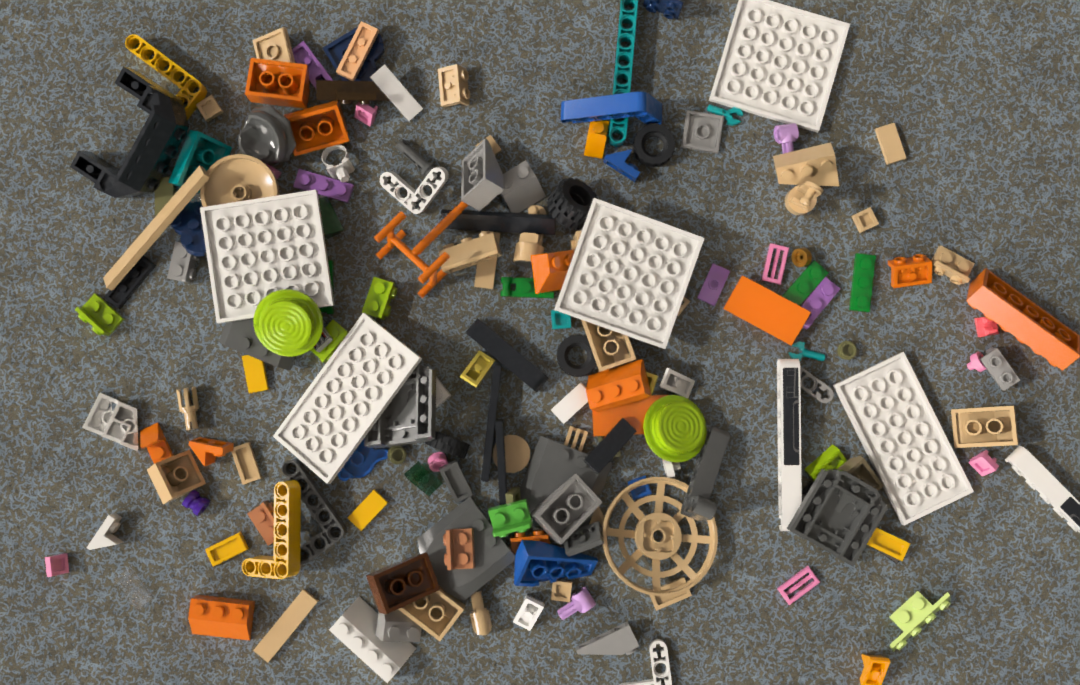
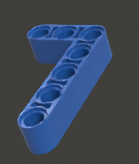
(615, 106)

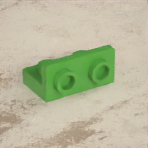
(510, 518)

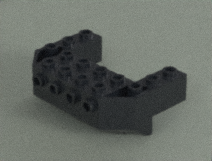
(153, 147)

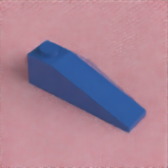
(546, 562)

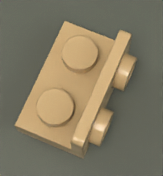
(453, 85)
(951, 265)

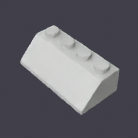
(357, 631)

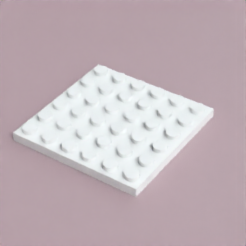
(779, 63)
(265, 249)
(629, 273)

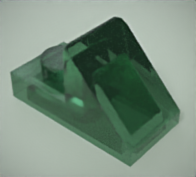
(423, 478)

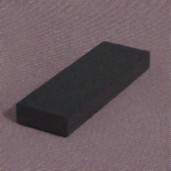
(130, 282)
(609, 445)

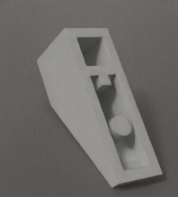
(612, 642)

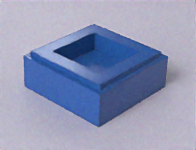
(641, 491)

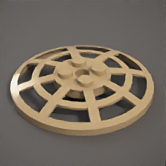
(658, 550)

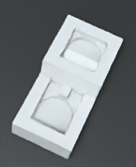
(571, 403)

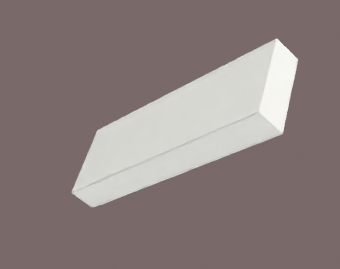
(396, 92)

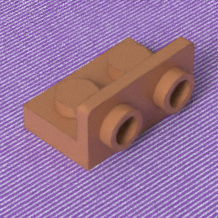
(264, 520)
(459, 548)

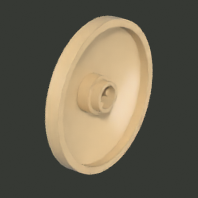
(238, 179)

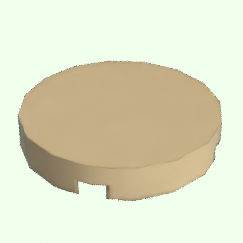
(516, 453)

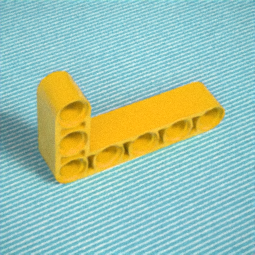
(173, 73)
(286, 536)

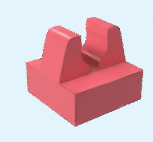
(986, 327)

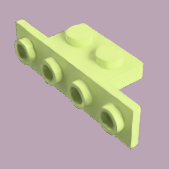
(914, 614)

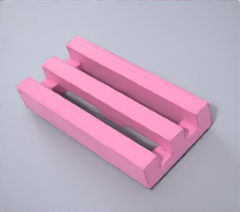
(767, 264)
(785, 594)

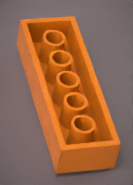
(1024, 319)

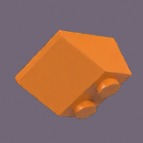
(550, 270)

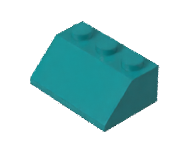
(196, 151)

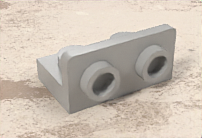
(182, 265)
(999, 368)

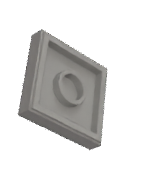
(702, 131)

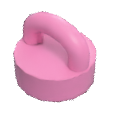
(437, 460)

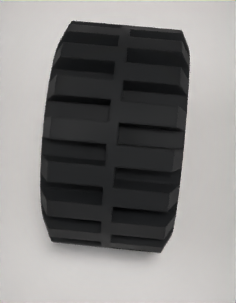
(571, 203)

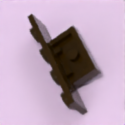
(349, 90)

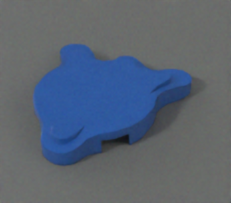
(362, 462)

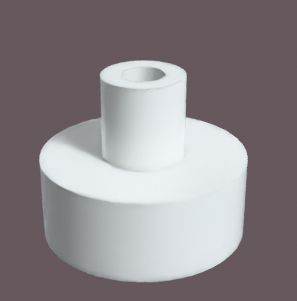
(670, 467)

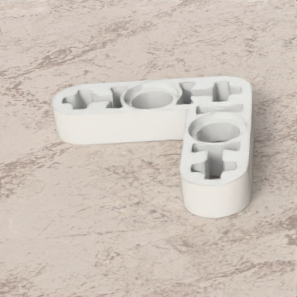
(415, 195)
(653, 654)

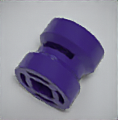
(196, 502)

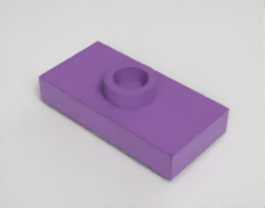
(713, 284)

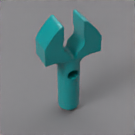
(726, 113)
(805, 353)

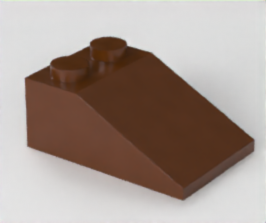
(403, 583)

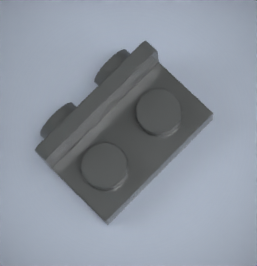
(584, 539)

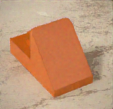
(155, 442)
(207, 449)

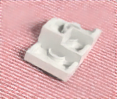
(117, 424)

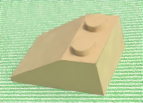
(984, 427)

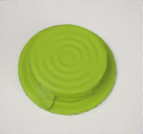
(288, 322)
(674, 428)

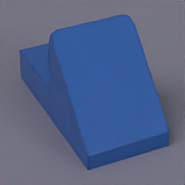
(617, 162)

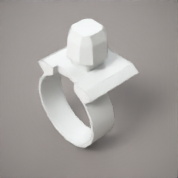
(343, 169)

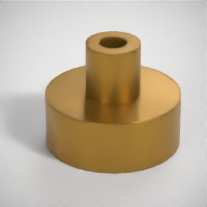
(801, 257)

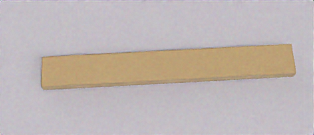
(156, 228)

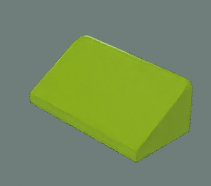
(829, 459)

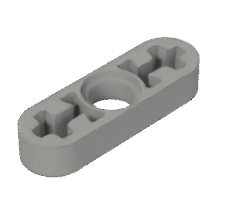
(816, 381)

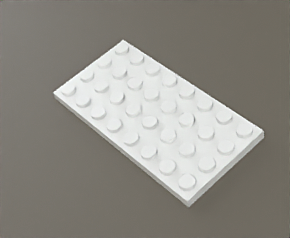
(347, 398)
(903, 438)

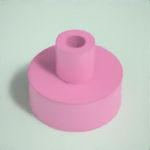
(976, 362)

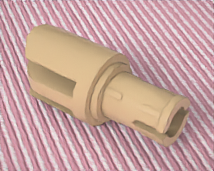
(189, 411)
(480, 616)

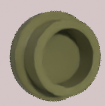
(846, 350)
(397, 454)

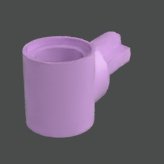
(786, 135)
(580, 602)

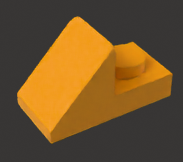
(596, 139)
(874, 669)

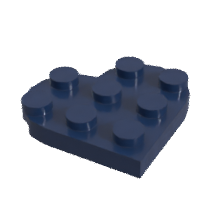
(337, 49)
(190, 227)

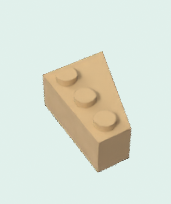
(810, 164)

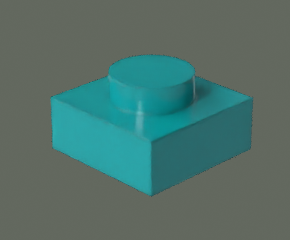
(560, 320)

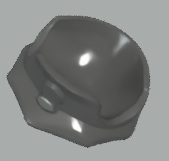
(267, 136)

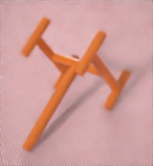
(429, 272)

